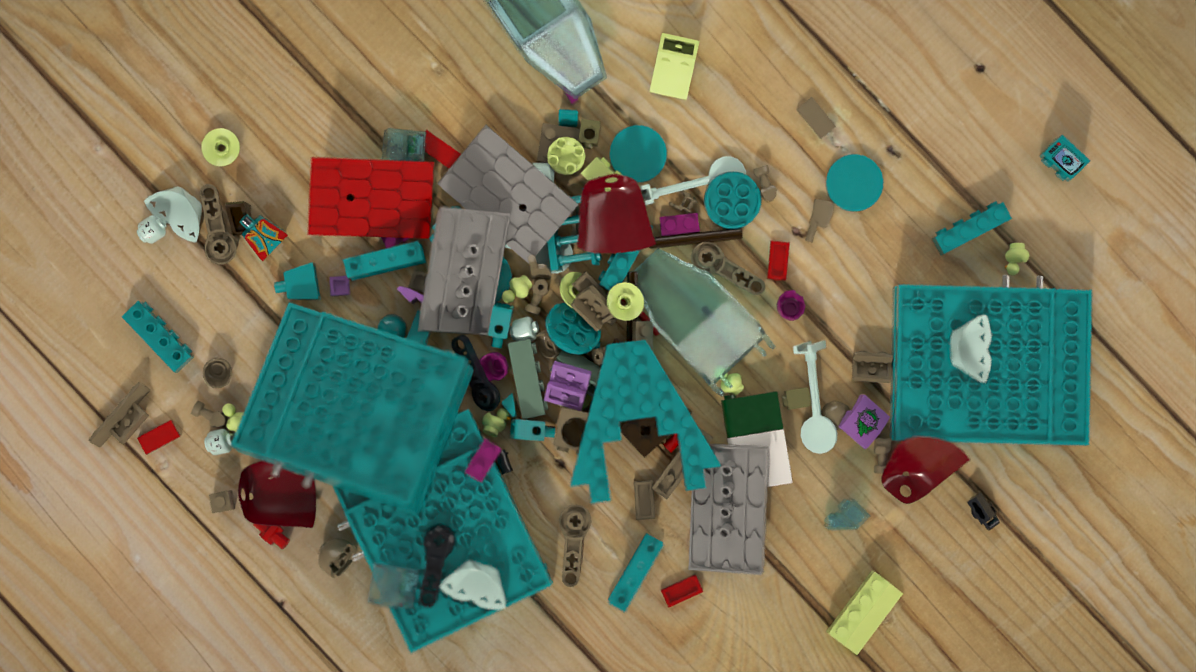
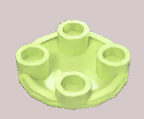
(566, 155)

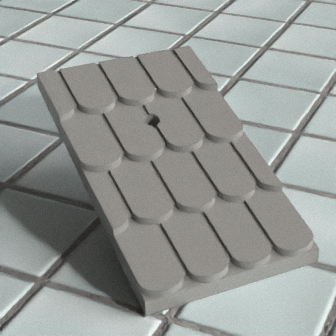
(499, 179)
(463, 271)
(731, 512)

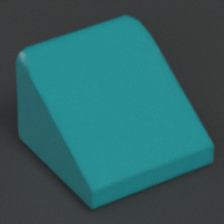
(568, 118)
(509, 404)

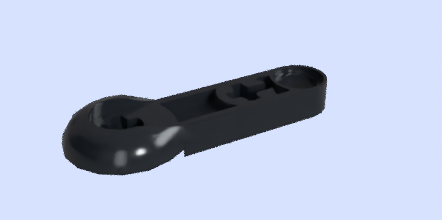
(479, 381)
(436, 558)

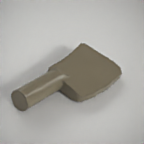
(820, 217)
(538, 271)

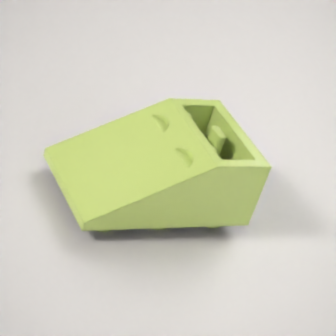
(674, 66)

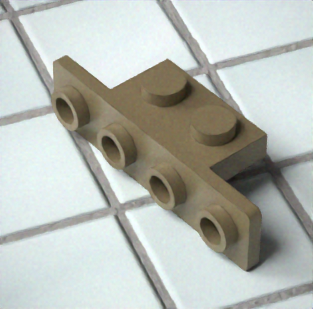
(124, 419)

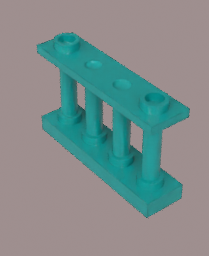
(557, 259)
(384, 261)
(635, 572)

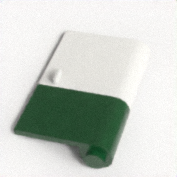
(758, 422)

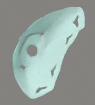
(179, 210)
(969, 348)
(476, 582)

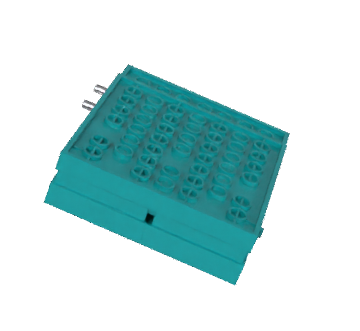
(1036, 372)
(353, 407)
(485, 530)

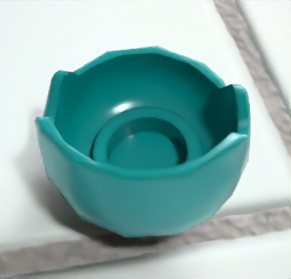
(393, 324)

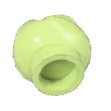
(1016, 254)
(518, 287)
(736, 380)
(235, 418)
(495, 424)

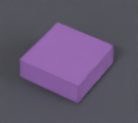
(339, 286)

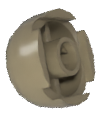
(335, 556)

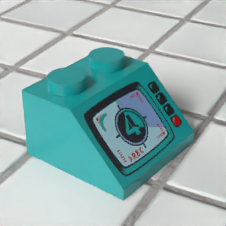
(1064, 158)

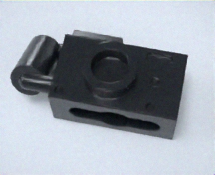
(983, 511)

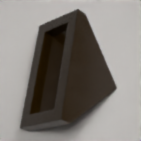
(235, 213)

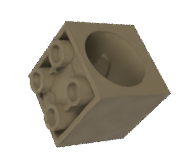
(566, 417)

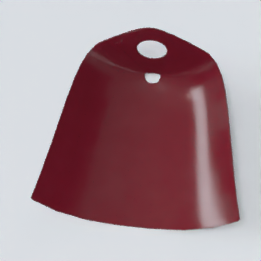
(613, 219)
(926, 463)
(278, 499)

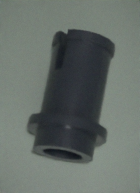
(504, 462)

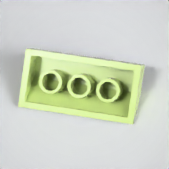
(864, 612)

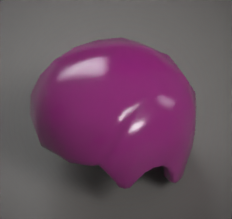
(790, 305)
(495, 366)

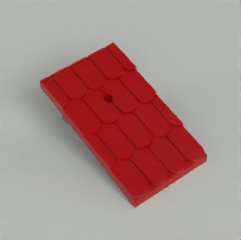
(389, 198)

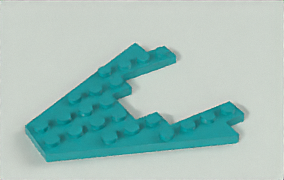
(634, 388)

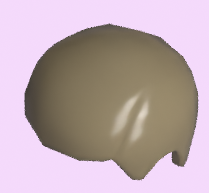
(546, 345)
(217, 372)
(835, 412)

